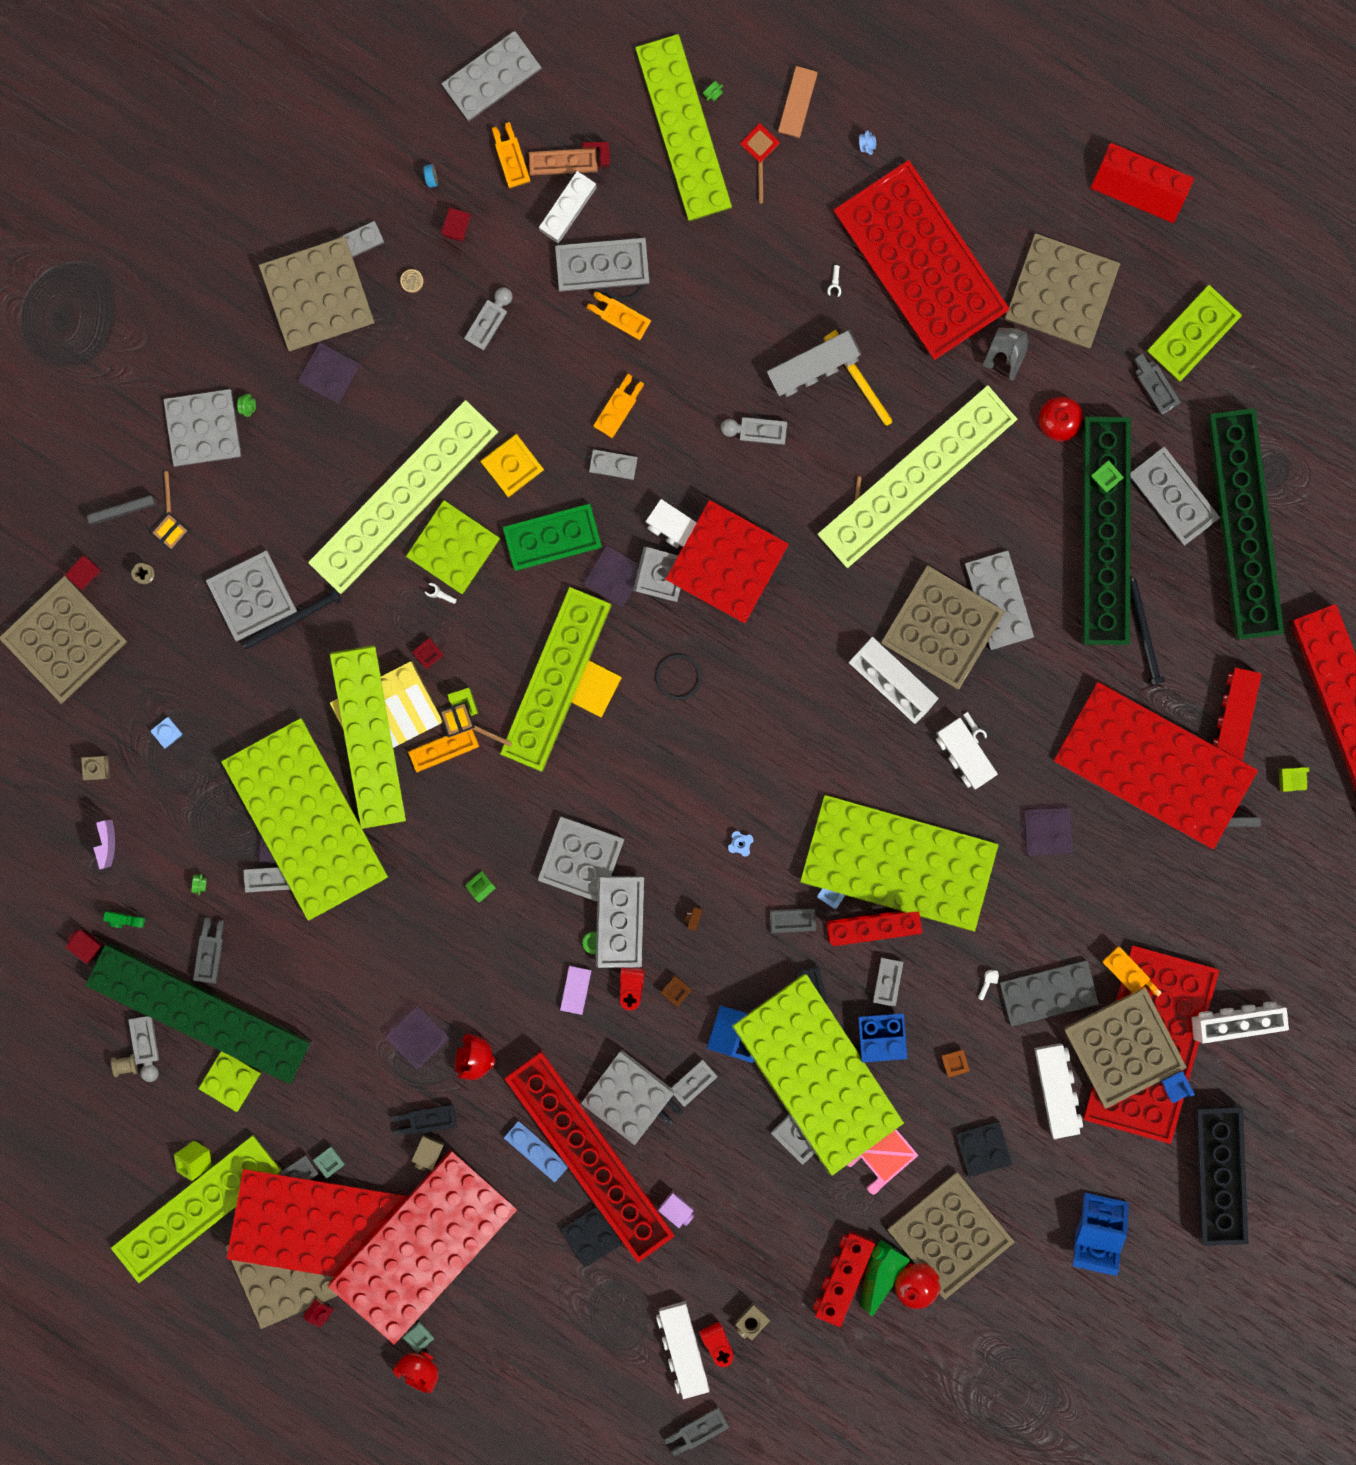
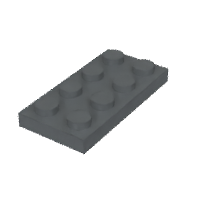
(1049, 993)

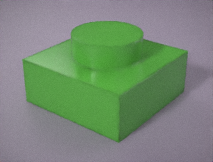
(1107, 476)
(480, 886)

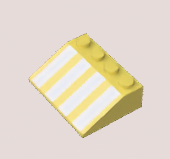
(407, 704)

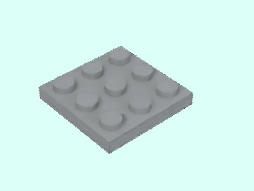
(202, 428)
(251, 596)
(578, 858)
(628, 1097)

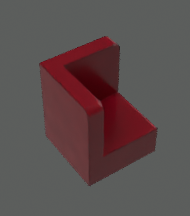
(603, 152)
(456, 225)
(83, 572)

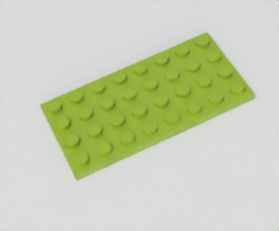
(304, 819)
(899, 863)
(817, 1074)

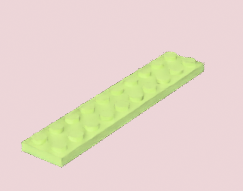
(917, 476)
(403, 497)

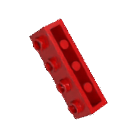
(1238, 711)
(844, 1278)

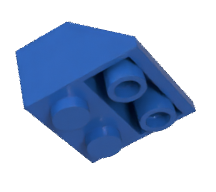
(882, 1037)
(724, 1038)

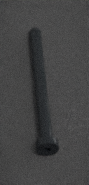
(296, 617)
(1145, 634)

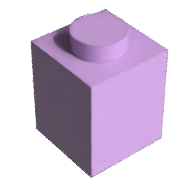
(676, 1210)

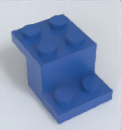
(1100, 1234)

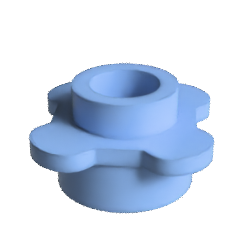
(867, 142)
(744, 849)

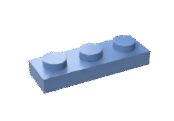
(536, 1151)

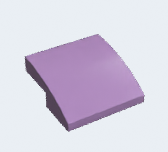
(105, 852)

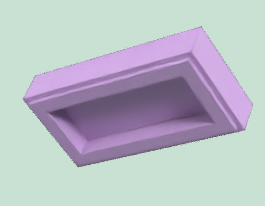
(575, 990)

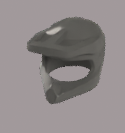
(1012, 343)

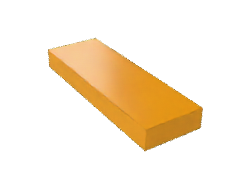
(442, 750)

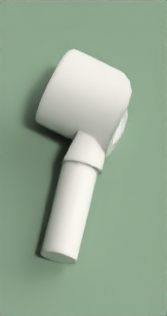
(835, 281)
(440, 594)
(973, 726)
(990, 977)

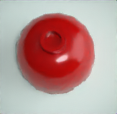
(1060, 418)
(474, 1058)
(917, 1286)
(418, 1371)

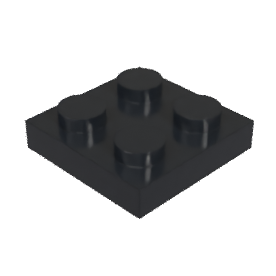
(983, 1148)
(591, 1236)

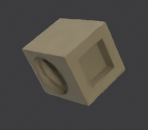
(95, 768)
(427, 1153)
(754, 1312)

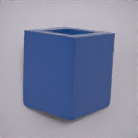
(1177, 1087)

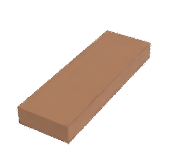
(797, 102)
(563, 162)

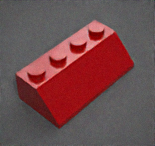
(1142, 183)

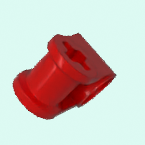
(631, 983)
(716, 1341)

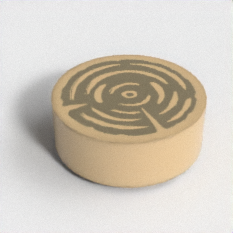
(412, 281)

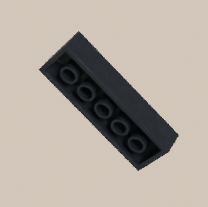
(1221, 1175)

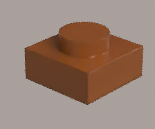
(955, 1063)

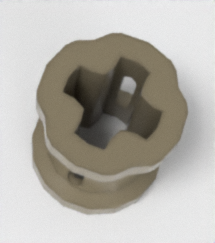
(148, 577)
(124, 1065)

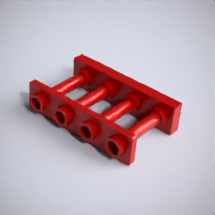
(873, 927)

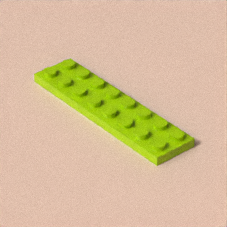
(683, 127)
(556, 679)
(367, 736)
(191, 1211)

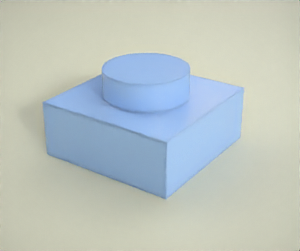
(166, 732)
(831, 898)

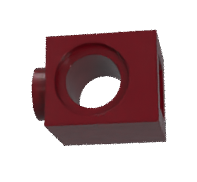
(83, 945)

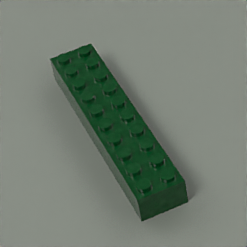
(1245, 524)
(1106, 533)
(198, 1013)

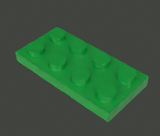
(552, 537)

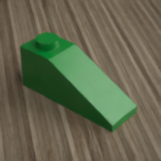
(880, 1275)

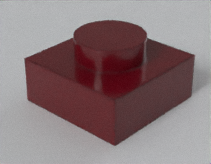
(428, 653)
(318, 1313)

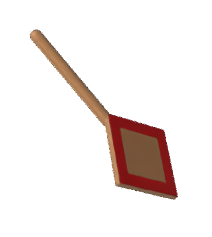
(760, 145)

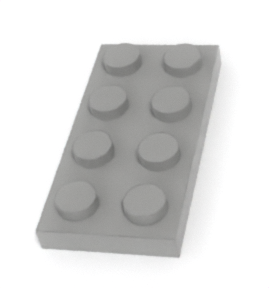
(491, 76)
(602, 264)
(1174, 496)
(997, 583)
(619, 921)

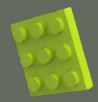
(453, 547)

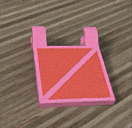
(887, 1159)

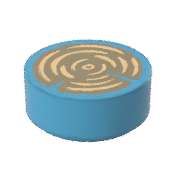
(430, 176)

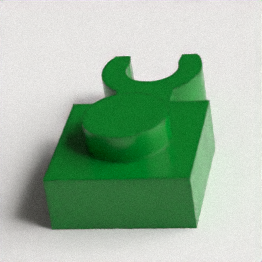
(118, 919)

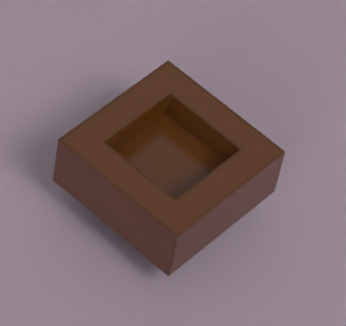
(693, 917)
(676, 991)

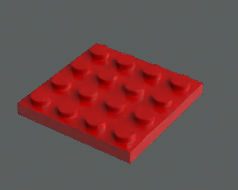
(727, 561)

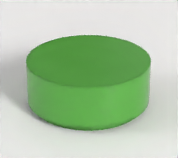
(589, 942)

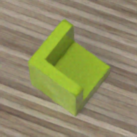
(462, 696)
(1293, 779)
(193, 1160)

